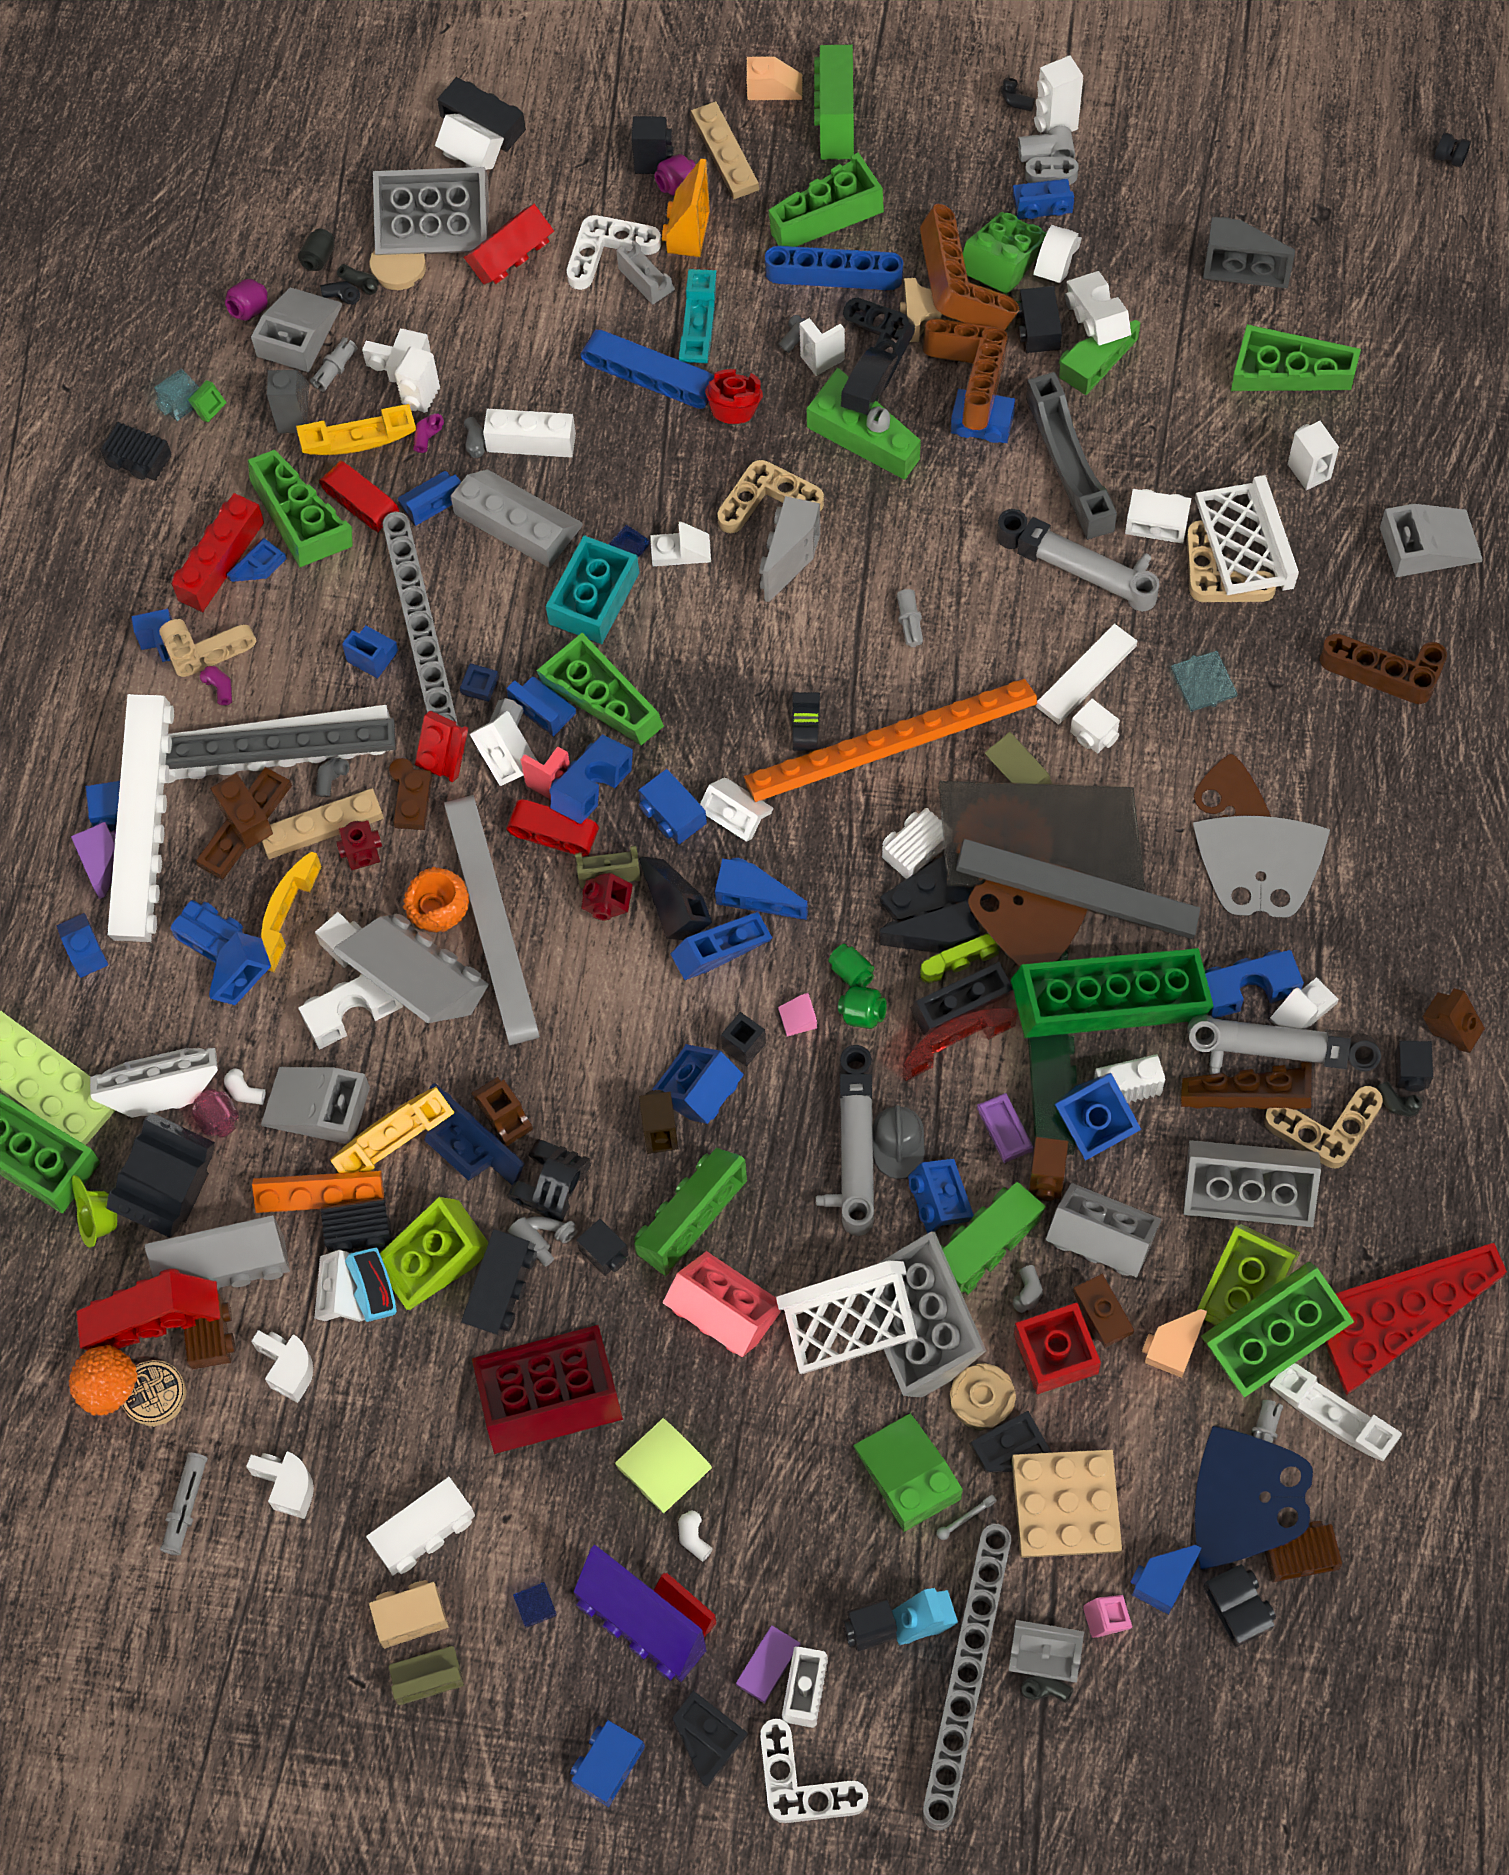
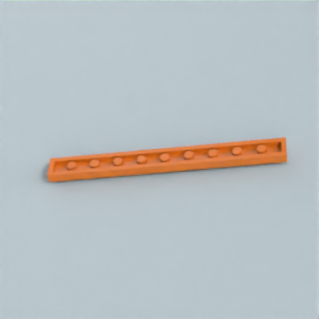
(890, 740)

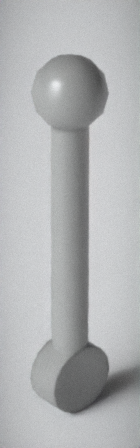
(944, 1532)

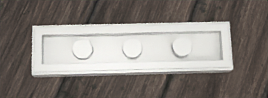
(1086, 674)

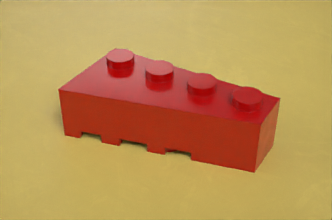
(148, 1310)

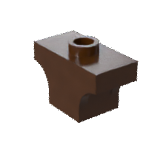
(1454, 1019)
(502, 1110)
(1102, 1311)

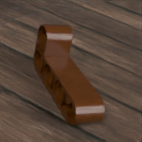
(1340, 647)

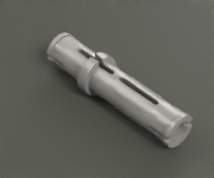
(180, 1516)

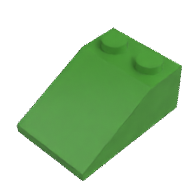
(909, 1472)

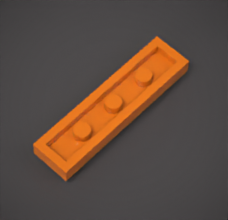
(315, 1191)

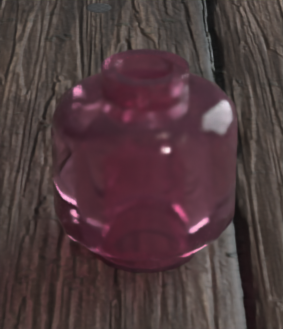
(215, 1113)

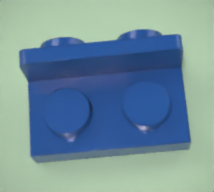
(1043, 199)
(939, 1194)

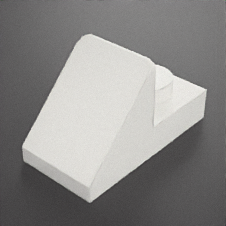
(679, 548)
(1304, 1006)

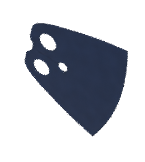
(1228, 1510)

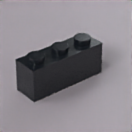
(483, 109)
(961, 998)
(499, 1283)

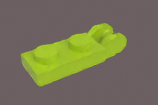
(958, 958)

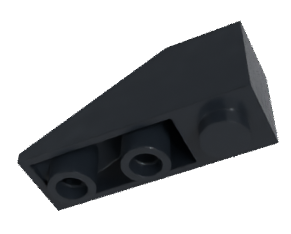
(676, 900)
(932, 930)

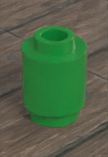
(851, 966)

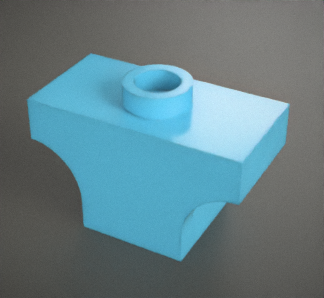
(924, 1616)

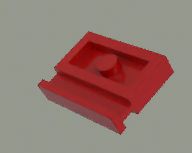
(441, 746)

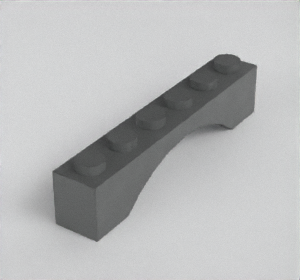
(1083, 489)

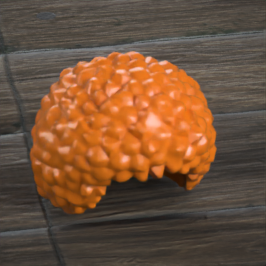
(436, 900)
(102, 1380)

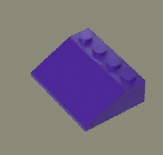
(639, 1616)

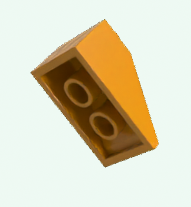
(688, 214)

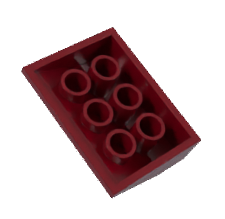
(546, 1389)

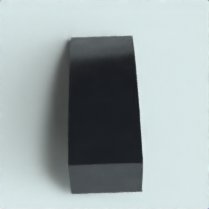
(867, 380)

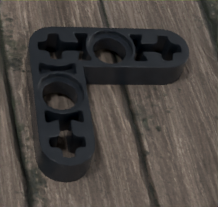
(886, 330)

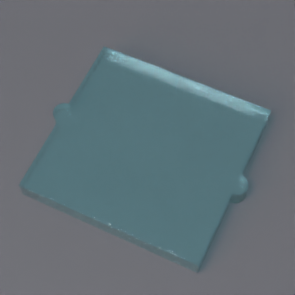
(1204, 681)

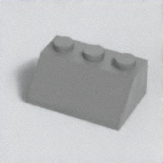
(1103, 1230)

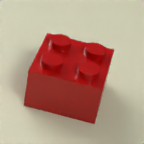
(1057, 1348)

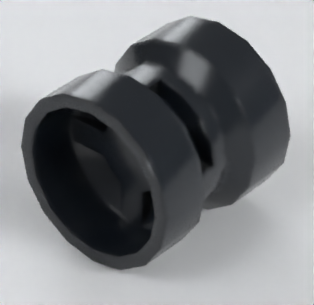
(1446, 147)

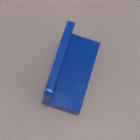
(429, 497)
(541, 704)

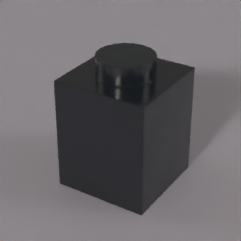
(743, 1039)
(1414, 1065)
(603, 1248)

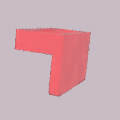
(540, 776)

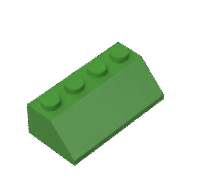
(691, 1209)

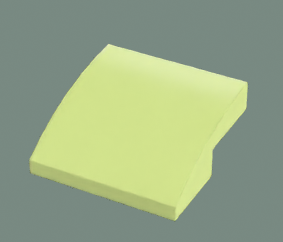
(663, 1465)

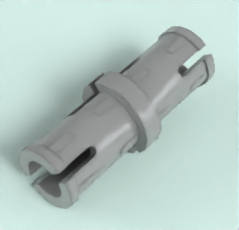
(333, 364)

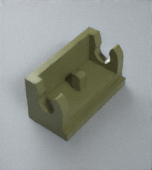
(1017, 762)
(620, 864)

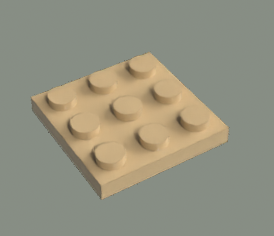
(1066, 1503)

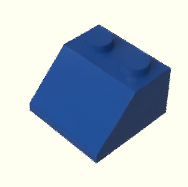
(699, 1082)

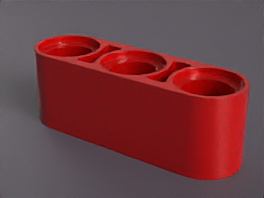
(358, 495)
(551, 829)

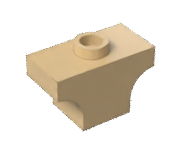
(918, 306)

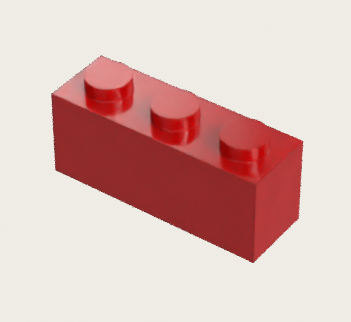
(509, 245)

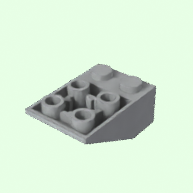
(295, 328)
(1428, 538)
(790, 545)
(317, 1102)

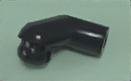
(1013, 97)
(342, 290)

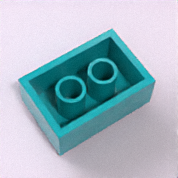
(592, 589)

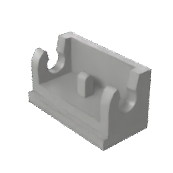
(644, 274)
(1046, 1651)

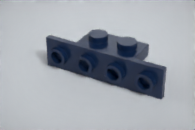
(470, 1145)

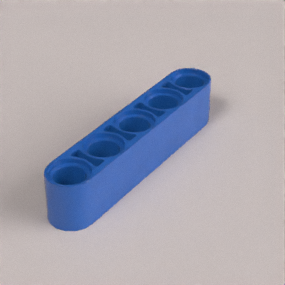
(834, 267)
(647, 368)

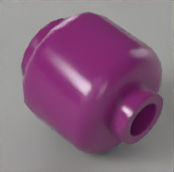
(672, 173)
(246, 299)

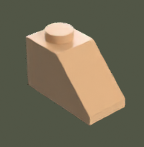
(772, 80)
(1174, 1343)

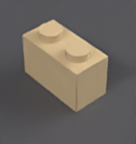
(408, 1613)

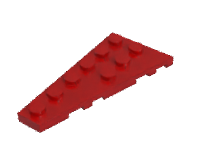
(1405, 1308)

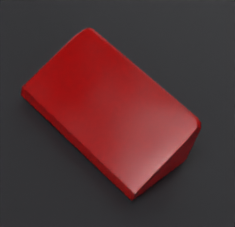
(685, 1602)

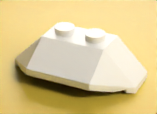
(155, 1082)

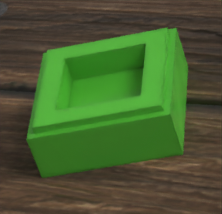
(207, 401)

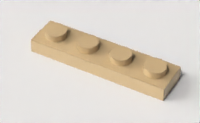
(724, 150)
(321, 823)

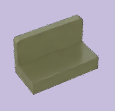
(425, 1675)

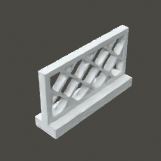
(1271, 530)
(841, 1288)

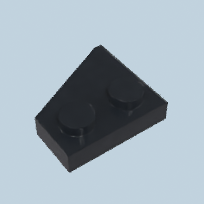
(1012, 1438)
(707, 1736)

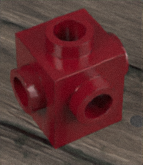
(359, 844)
(606, 896)

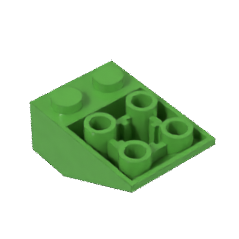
(1002, 251)

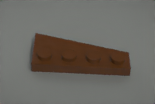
(1251, 1090)

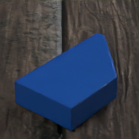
(258, 563)

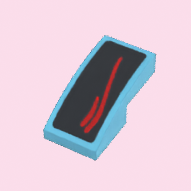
(374, 1287)

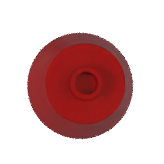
(733, 396)

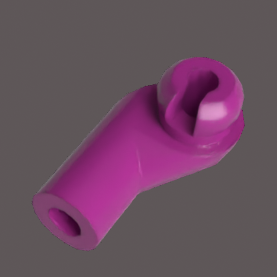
(426, 429)
(221, 681)

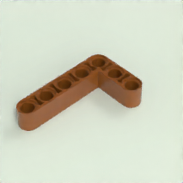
(948, 276)
(971, 344)

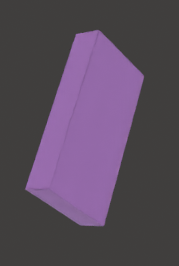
(1005, 1128)
(767, 1664)

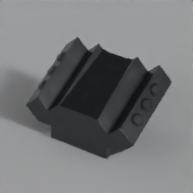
(162, 1176)

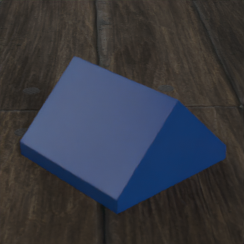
(1097, 1115)

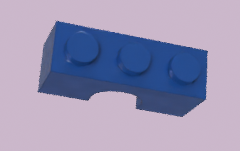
(576, 791)
(1273, 972)

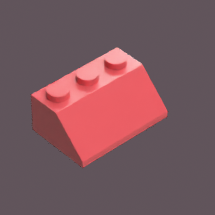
(722, 1303)

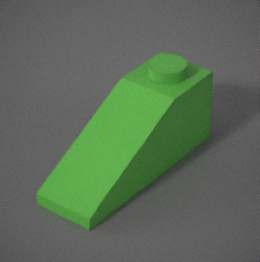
(1091, 362)

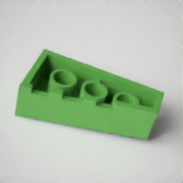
(834, 101)
(828, 205)
(1292, 363)
(892, 450)
(300, 516)
(597, 687)
(991, 1231)

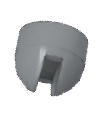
(883, 422)

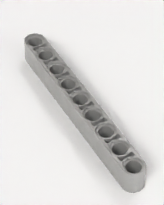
(418, 616)
(491, 920)
(961, 1691)

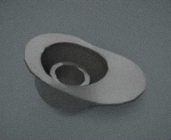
(898, 1141)

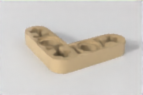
(765, 485)
(1210, 575)
(191, 658)
(1335, 1136)

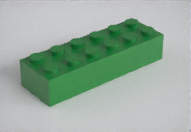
(1111, 992)

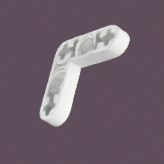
(598, 240)
(789, 1789)

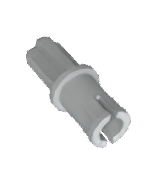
(909, 617)
(1267, 1421)

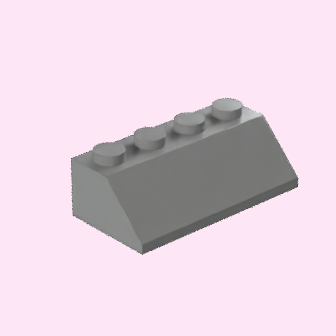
(514, 516)
(1251, 1183)
(225, 1254)

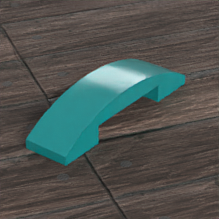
(699, 316)

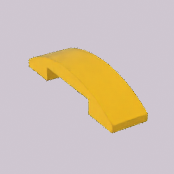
(356, 435)
(300, 877)
(392, 1132)

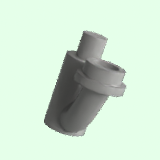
(528, 1228)

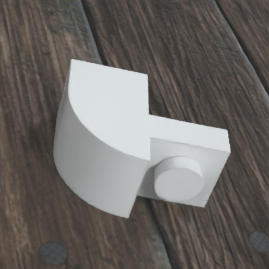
(1056, 253)
(388, 358)
(293, 1364)
(292, 1485)

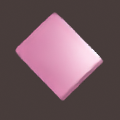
(798, 1015)
(1107, 1615)

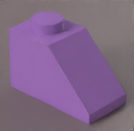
(97, 854)

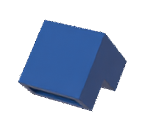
(147, 629)
(369, 650)

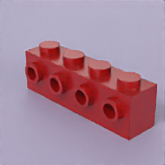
(217, 552)

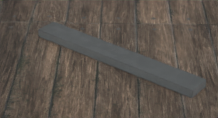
(282, 743)
(1078, 889)

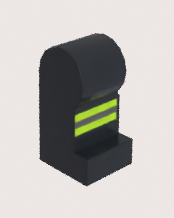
(806, 720)

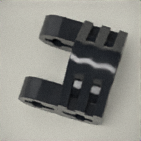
(556, 1181)

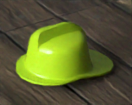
(92, 1214)

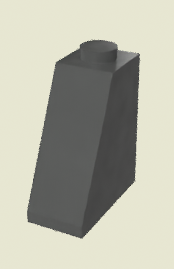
(288, 399)

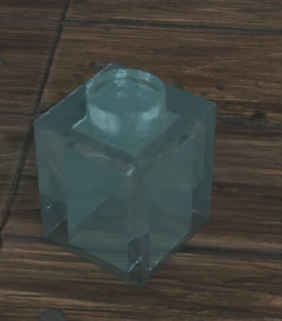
(174, 394)

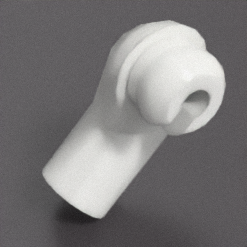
(240, 1091)
(689, 1537)

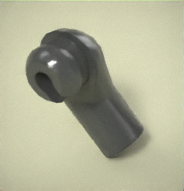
(327, 773)

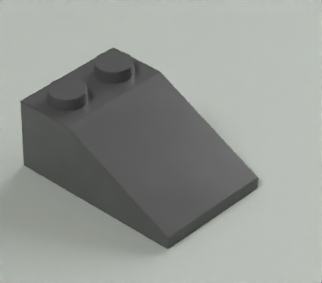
(1246, 255)

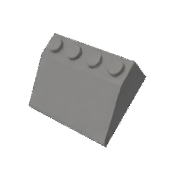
(430, 210)
(413, 969)
(943, 1324)

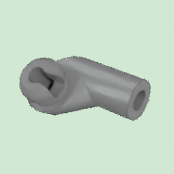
(1031, 1292)

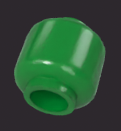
(862, 1007)

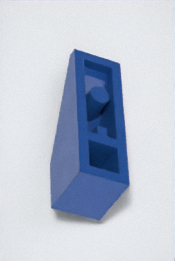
(750, 888)
(719, 945)

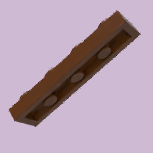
(226, 845)

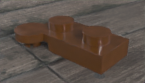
(412, 794)

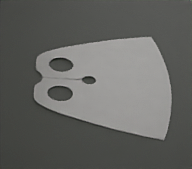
(1244, 845)

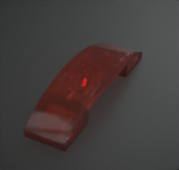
(990, 1021)

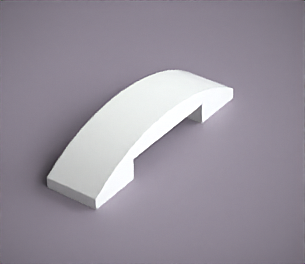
(1334, 1414)

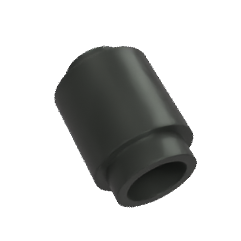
(316, 250)

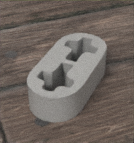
(1051, 169)

